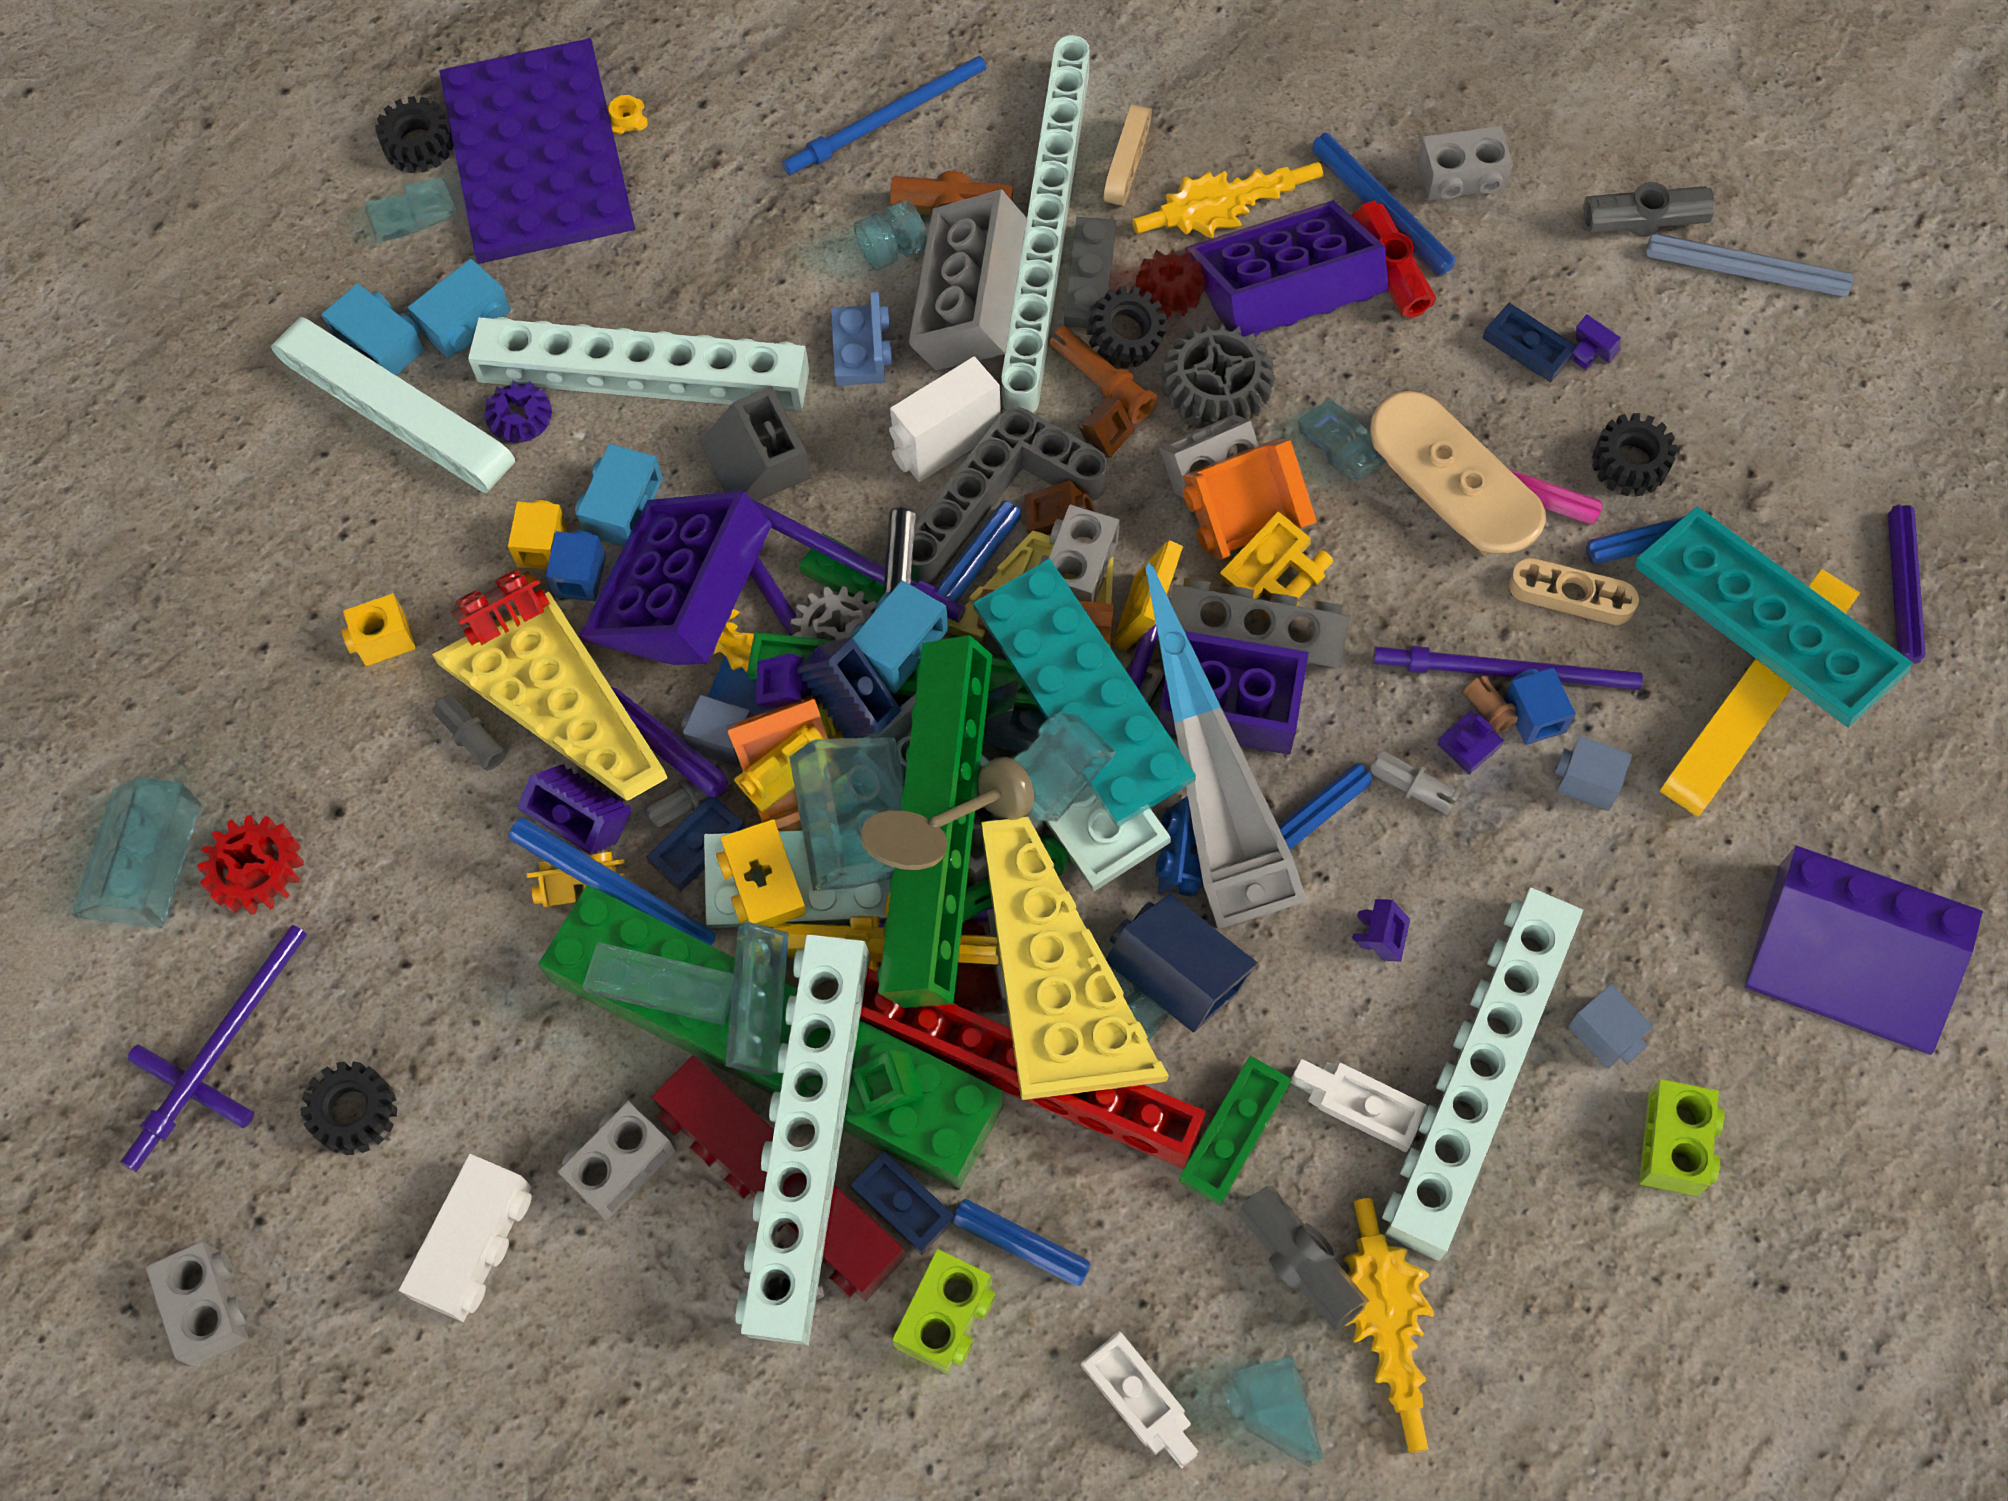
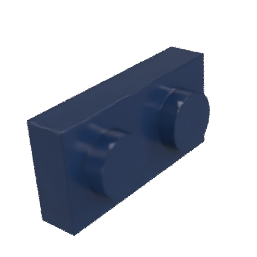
(1529, 342)
(682, 852)
(902, 1202)

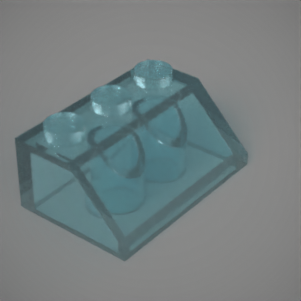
(836, 791)
(138, 853)

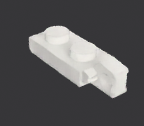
(1361, 1102)
(1140, 1398)

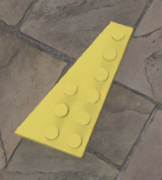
(559, 694)
(1060, 993)

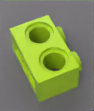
(1669, 1134)
(932, 1308)

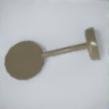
(918, 843)

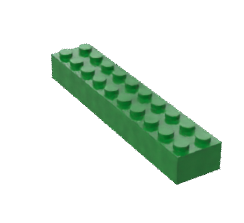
(933, 1133)

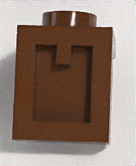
(1050, 504)

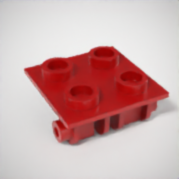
(510, 587)

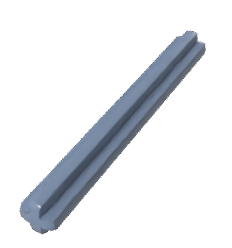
(1749, 265)

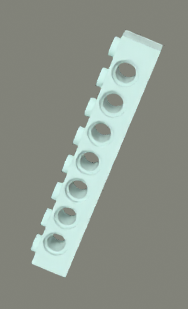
(497, 361)
(1553, 927)
(792, 1316)

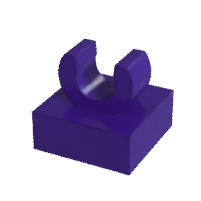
(1594, 341)
(779, 682)
(1470, 741)
(1386, 930)

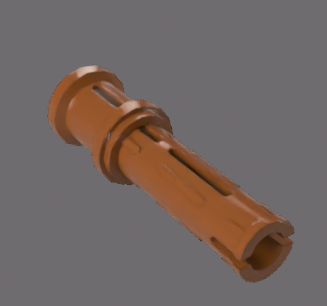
(1113, 382)

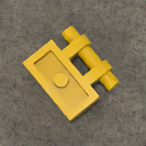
(1270, 555)

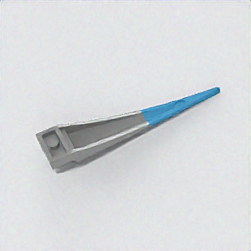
(1236, 835)

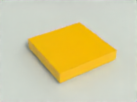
(1138, 611)

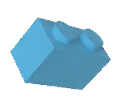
(452, 308)
(374, 329)
(618, 493)
(897, 630)

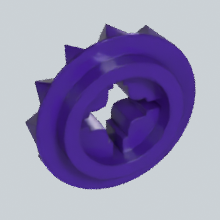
(514, 427)

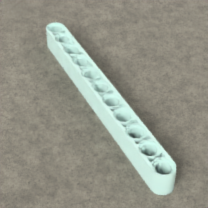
(1046, 225)

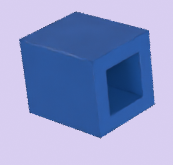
(575, 565)
(1540, 705)

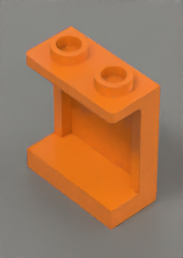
(1244, 493)
(764, 732)

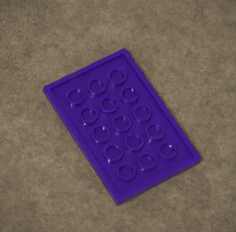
(535, 151)

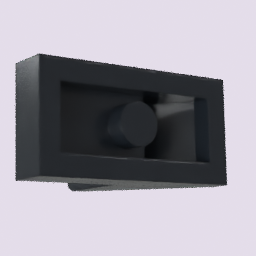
(1007, 724)

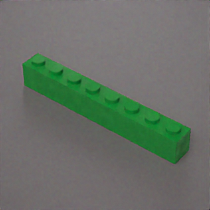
(940, 774)

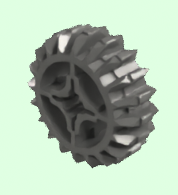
(1233, 360)

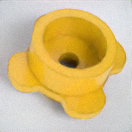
(626, 114)

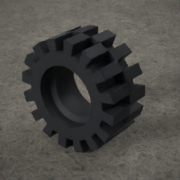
(409, 118)
(1135, 307)
(1637, 434)
(329, 1089)

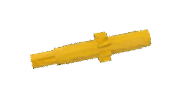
(973, 948)

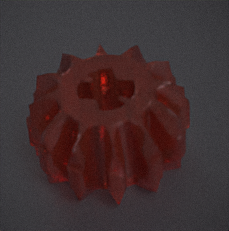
(1171, 281)

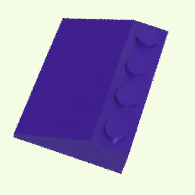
(1291, 268)
(678, 577)
(1863, 949)

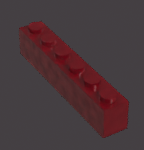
(734, 1138)

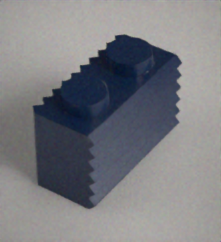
(849, 688)

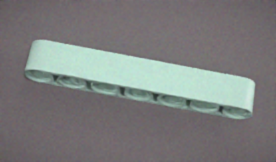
(393, 404)

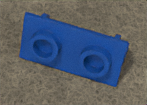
(1176, 863)

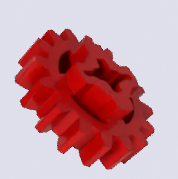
(254, 881)

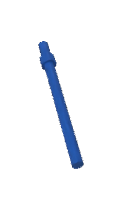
(821, 148)

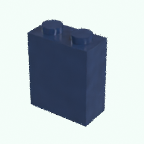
(1179, 961)

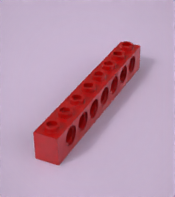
(986, 1051)

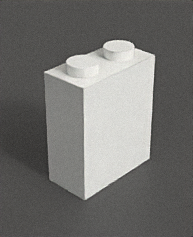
(944, 419)

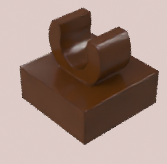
(1107, 426)

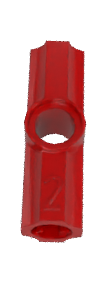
(1405, 279)

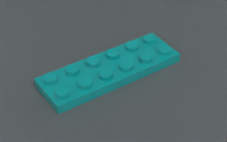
(1773, 616)
(1076, 673)

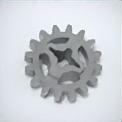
(837, 613)

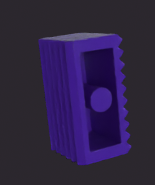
(574, 808)

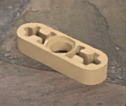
(1127, 155)
(1601, 611)

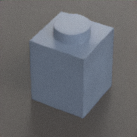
(707, 728)
(1592, 772)
(1611, 1028)

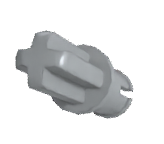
(1413, 781)

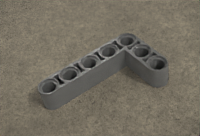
(990, 482)

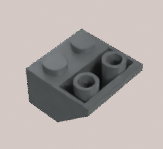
(756, 447)

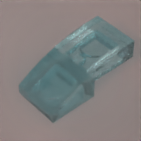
(420, 208)
(1343, 438)

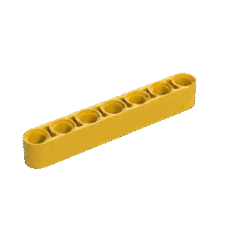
(1739, 720)

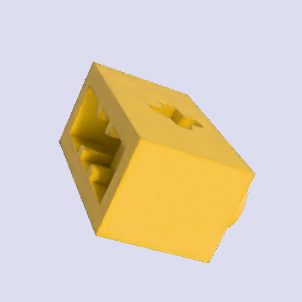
(761, 849)

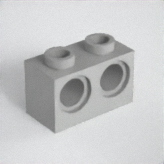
(1464, 163)
(1207, 446)
(1086, 559)
(625, 1168)
(186, 1309)

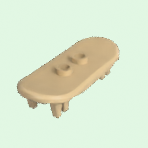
(1456, 474)

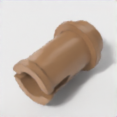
(1491, 704)

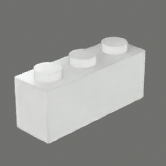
(467, 1238)

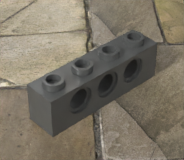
(1329, 624)

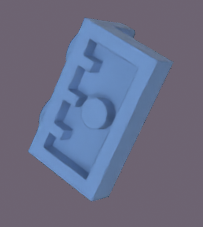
(860, 344)

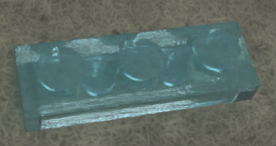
(659, 983)
(757, 999)

